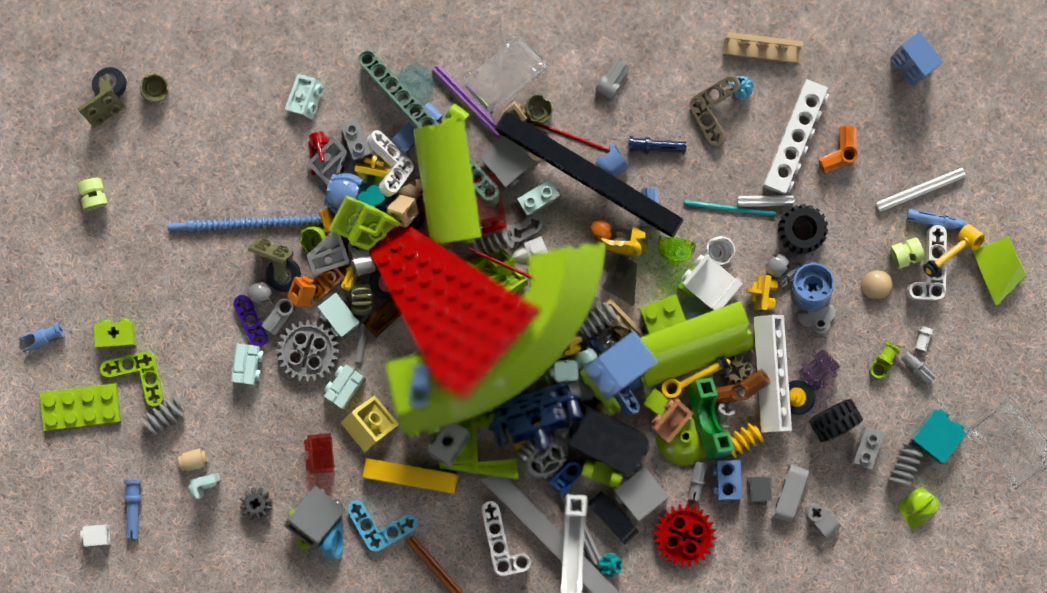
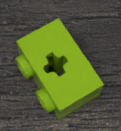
(126, 334)

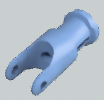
(44, 336)

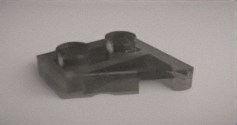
(622, 280)

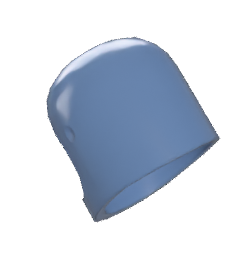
(612, 162)

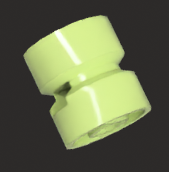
(91, 187)
(909, 252)

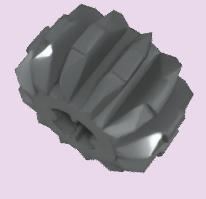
(248, 503)

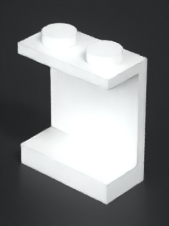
(710, 282)

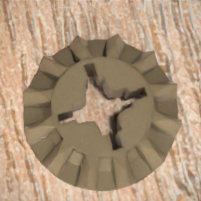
(744, 372)

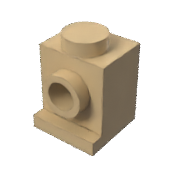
(516, 110)

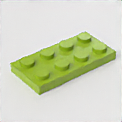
(80, 407)

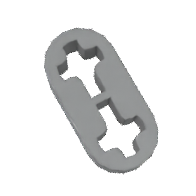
(528, 233)

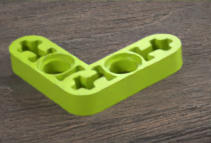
(144, 370)

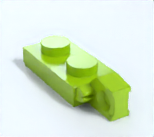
(611, 405)

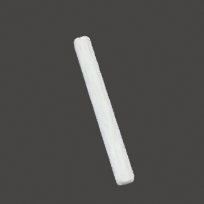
(920, 189)

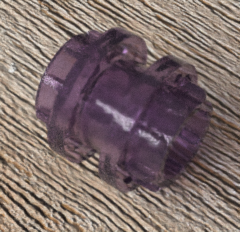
(819, 369)

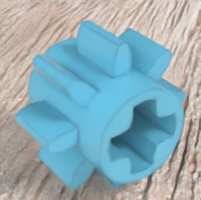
(745, 88)

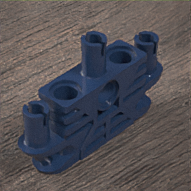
(533, 407)

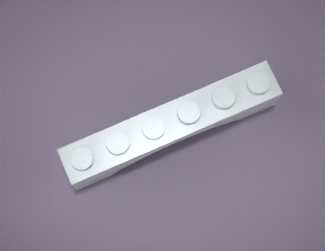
(573, 543)

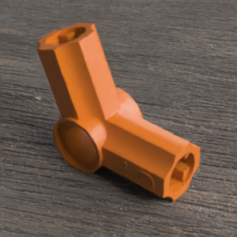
(847, 142)

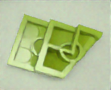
(361, 223)
(1000, 268)
(500, 274)

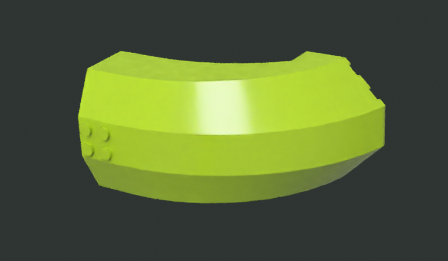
(563, 290)

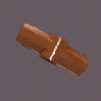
(751, 386)

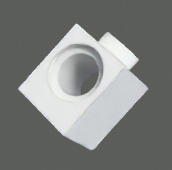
(95, 535)

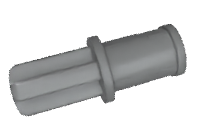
(918, 367)
(697, 481)

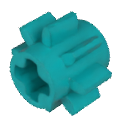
(610, 565)

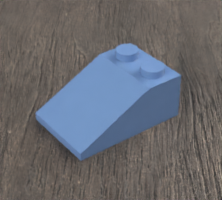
(620, 365)

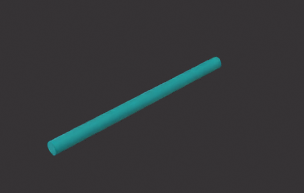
(729, 208)

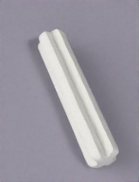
(761, 201)

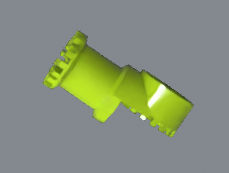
(885, 359)

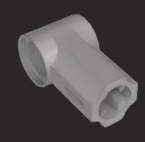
(610, 82)
(278, 317)

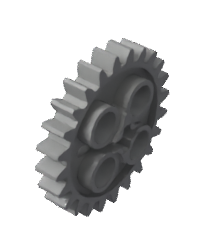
(290, 346)

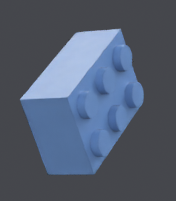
(916, 59)

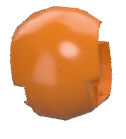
(601, 229)

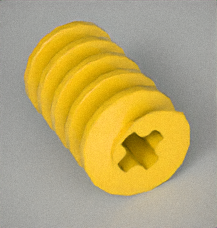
(745, 438)

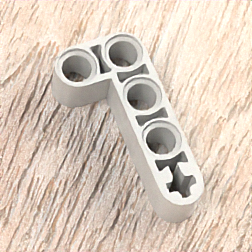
(930, 282)
(500, 537)

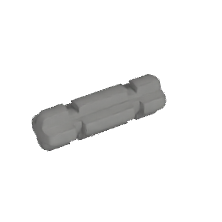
(789, 274)

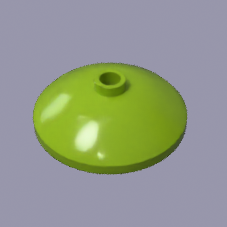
(683, 451)

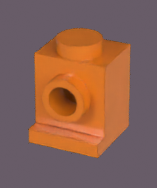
(302, 291)

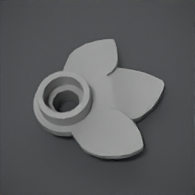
(810, 319)

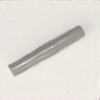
(361, 340)

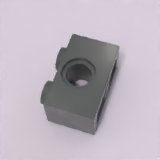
(759, 490)

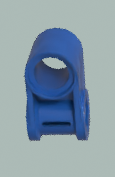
(564, 479)

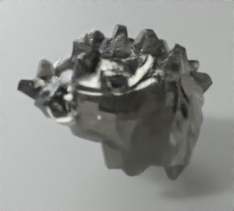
(612, 335)

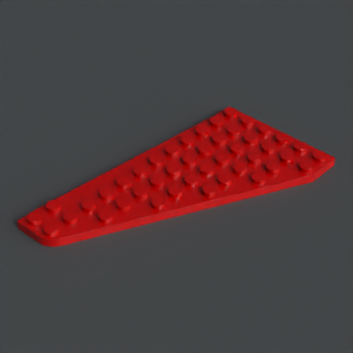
(452, 309)

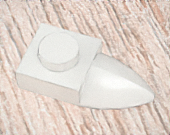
(529, 248)

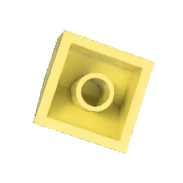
(369, 423)

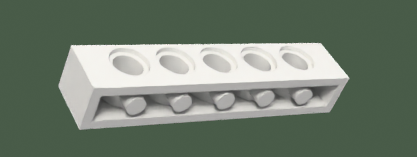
(812, 91)

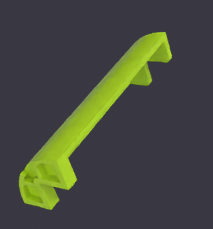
(447, 183)
(697, 343)

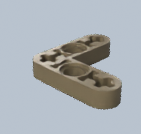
(708, 103)

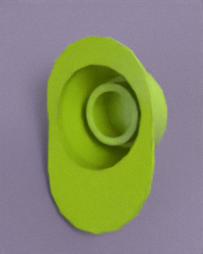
(918, 507)

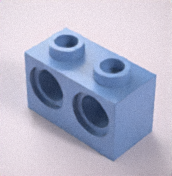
(733, 479)

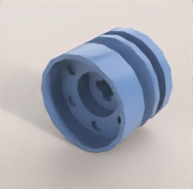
(809, 277)

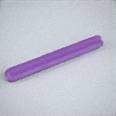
(466, 100)

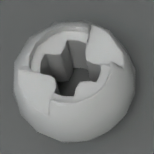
(777, 265)
(259, 292)

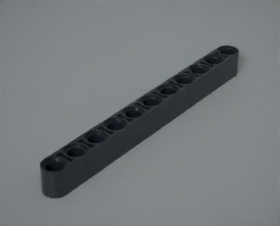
(589, 174)

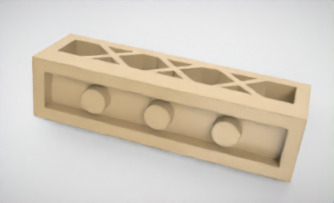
(762, 47)

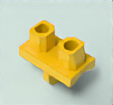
(364, 170)
(760, 292)

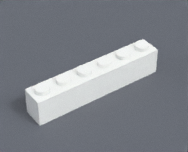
(772, 359)

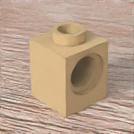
(403, 209)

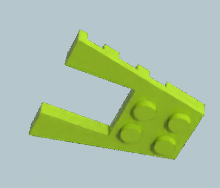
(468, 458)

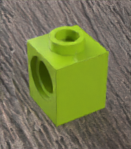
(655, 401)

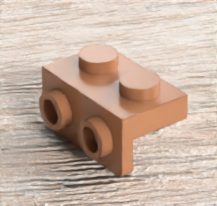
(671, 420)

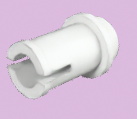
(924, 338)

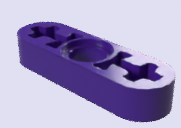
(239, 310)

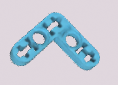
(381, 534)

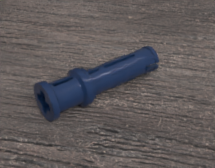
(646, 145)

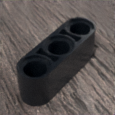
(613, 517)

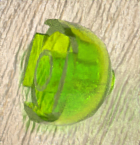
(675, 249)

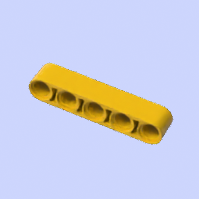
(410, 475)

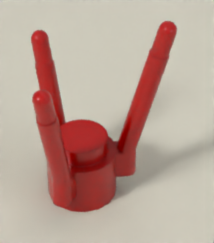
(317, 142)

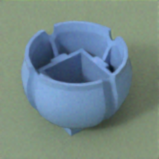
(339, 186)

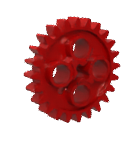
(690, 518)

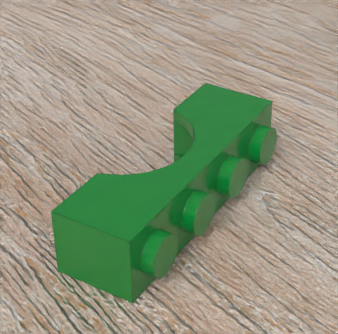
(702, 398)

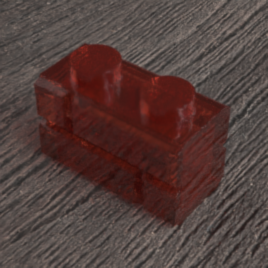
(320, 453)

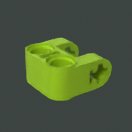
(601, 473)

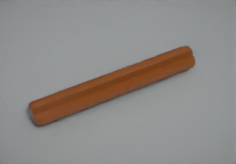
(433, 565)

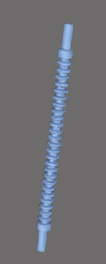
(191, 225)

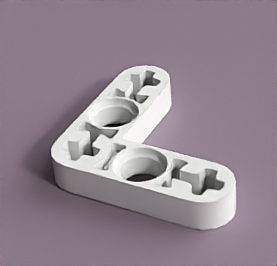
(376, 141)

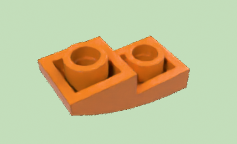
(327, 281)

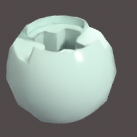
(585, 358)

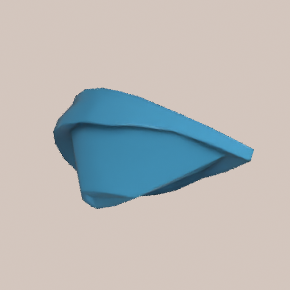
(333, 542)

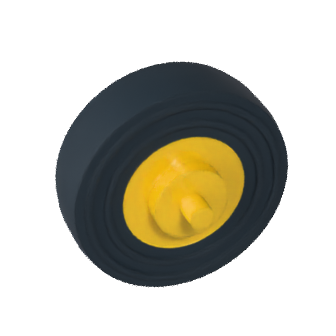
(801, 397)

